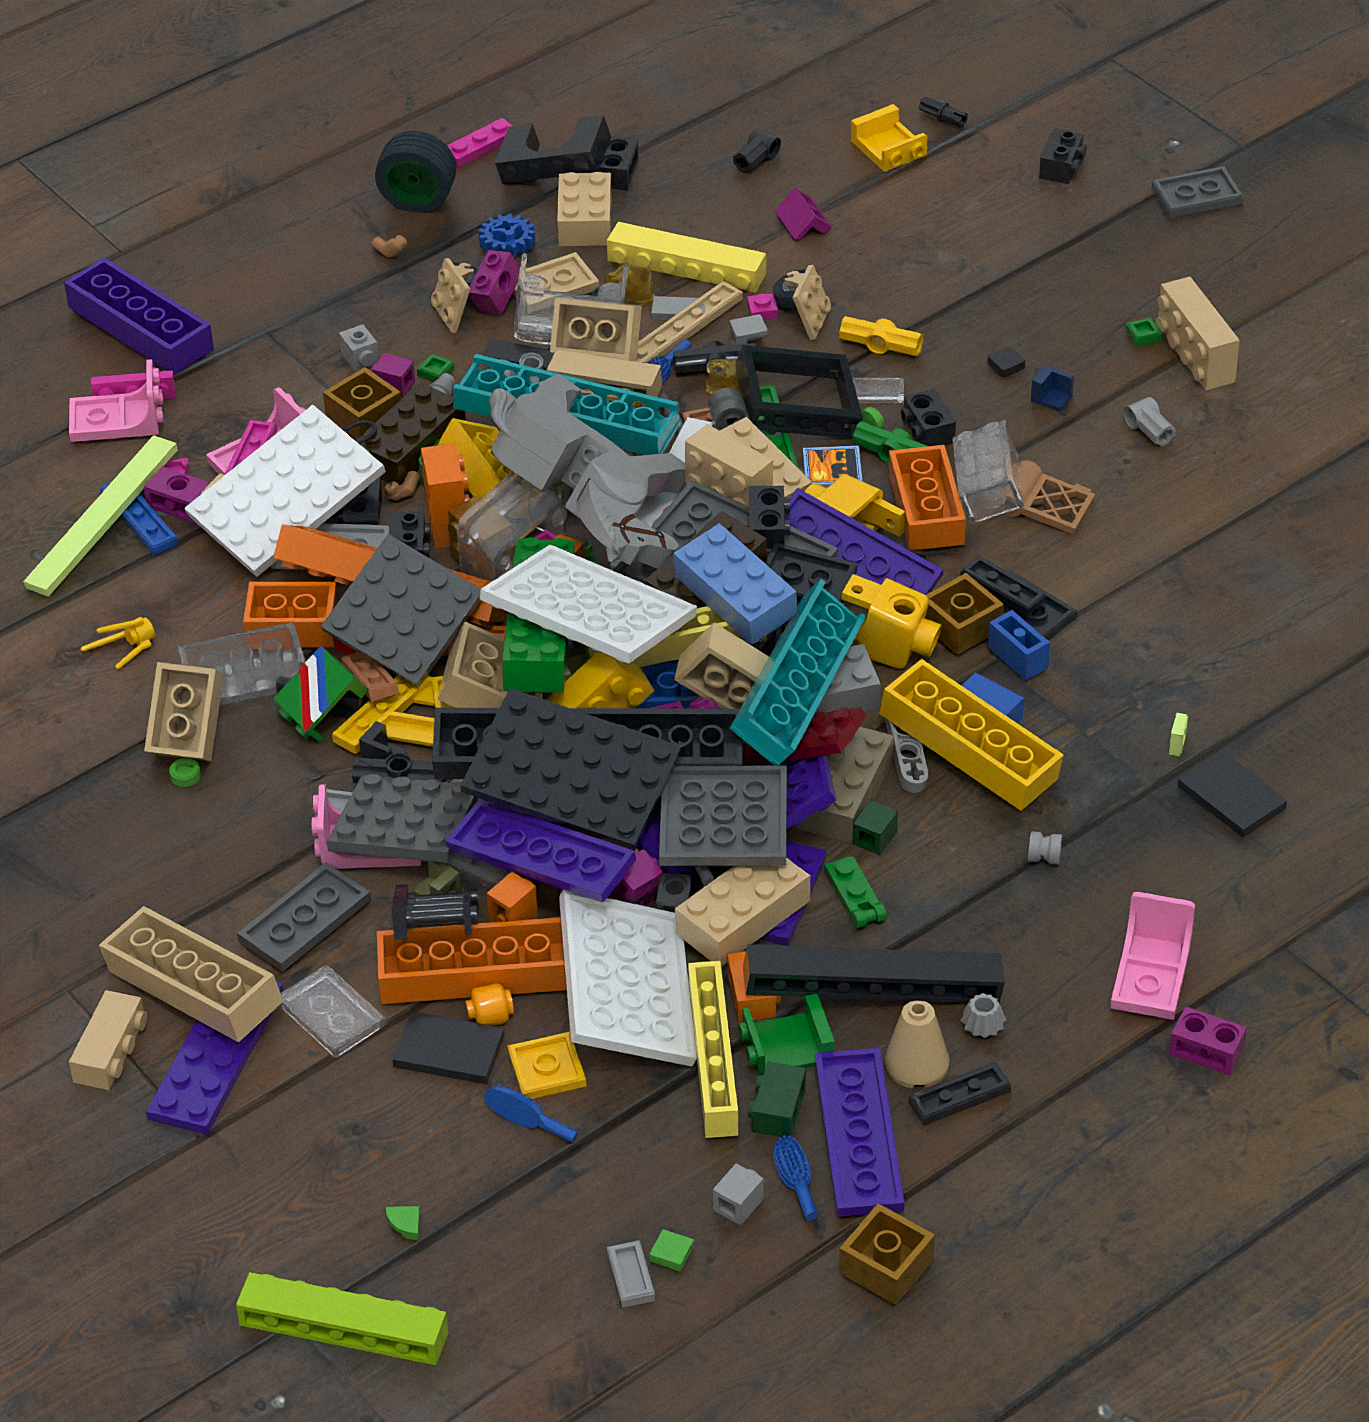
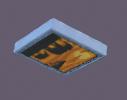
(827, 464)

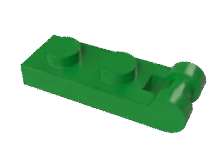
(854, 892)

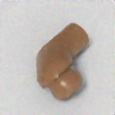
(391, 247)
(398, 492)

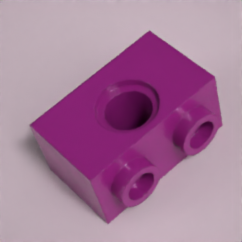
(494, 282)
(172, 491)

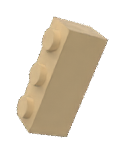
(107, 1040)

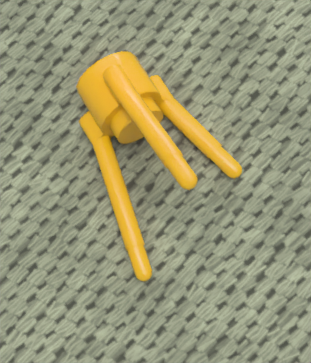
(136, 632)

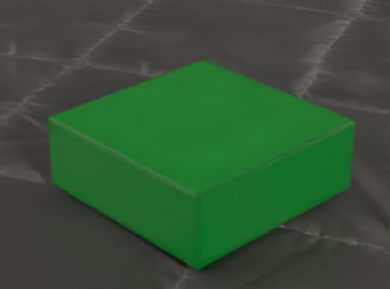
(1143, 331)
(434, 367)

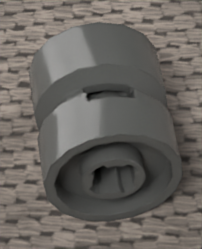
(726, 407)

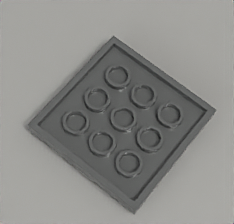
(402, 610)
(724, 816)
(400, 818)

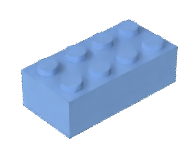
(735, 583)

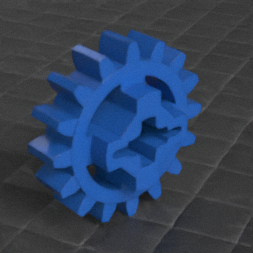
(507, 234)

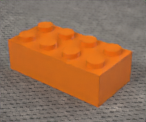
(928, 495)

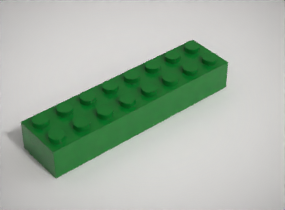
(533, 655)

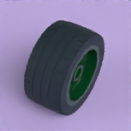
(415, 171)

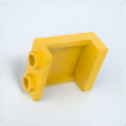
(886, 139)

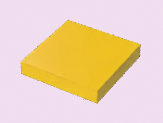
(546, 1066)

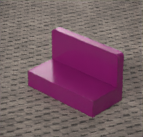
(800, 214)

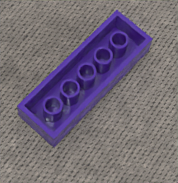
(139, 315)

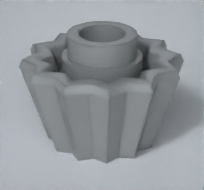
(983, 1016)

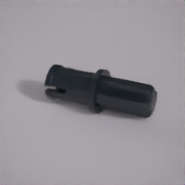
(943, 112)

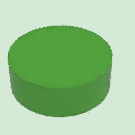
(873, 417)
(185, 772)

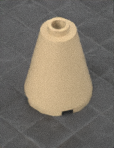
(917, 1048)

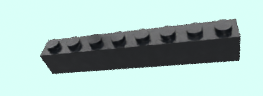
(871, 973)

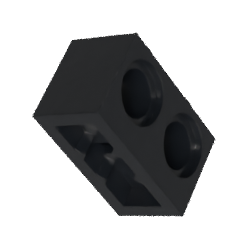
(621, 161)
(928, 418)
(365, 507)
(767, 513)

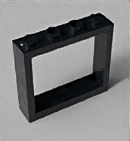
(798, 418)

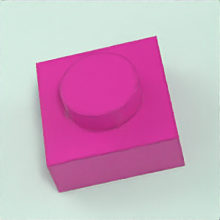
(764, 305)

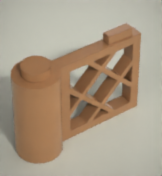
(1033, 493)

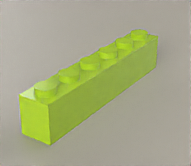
(342, 1318)

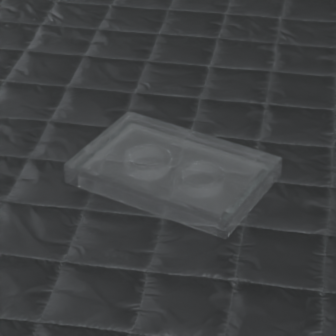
(331, 1011)

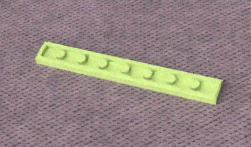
(100, 516)

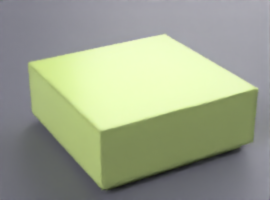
(1178, 734)

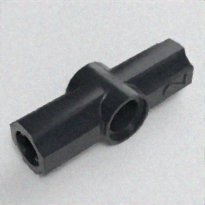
(697, 359)
(393, 766)

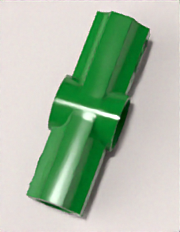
(882, 440)

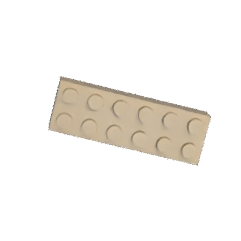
(191, 973)

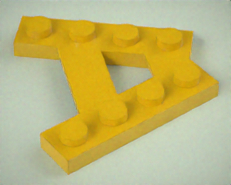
(389, 712)

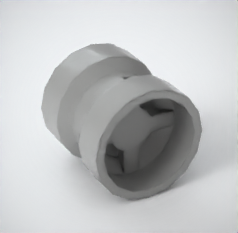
(1045, 847)

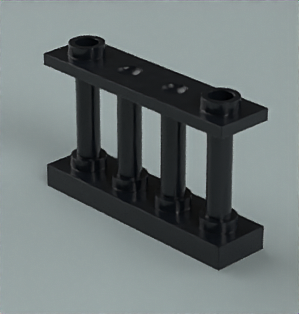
(431, 909)

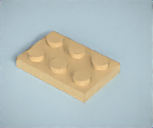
(565, 275)

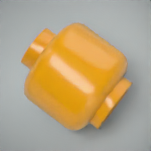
(490, 1005)

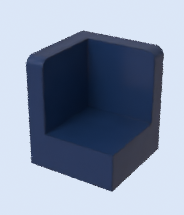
(1052, 388)

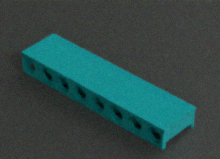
(629, 428)
(797, 675)

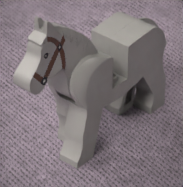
(609, 486)

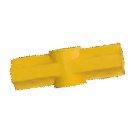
(881, 336)

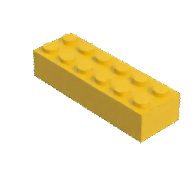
(971, 734)

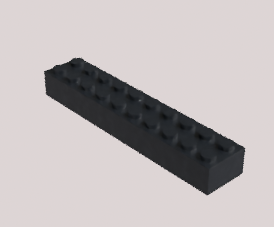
(701, 733)

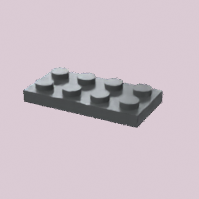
(304, 916)

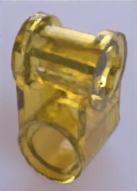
(639, 283)
(725, 376)

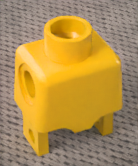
(861, 503)
(894, 621)

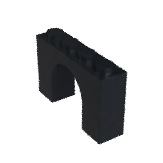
(583, 153)

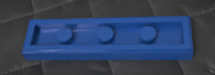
(147, 525)

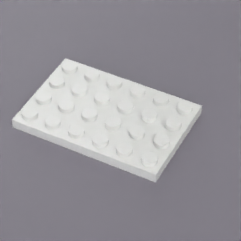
(290, 479)
(588, 603)
(626, 979)

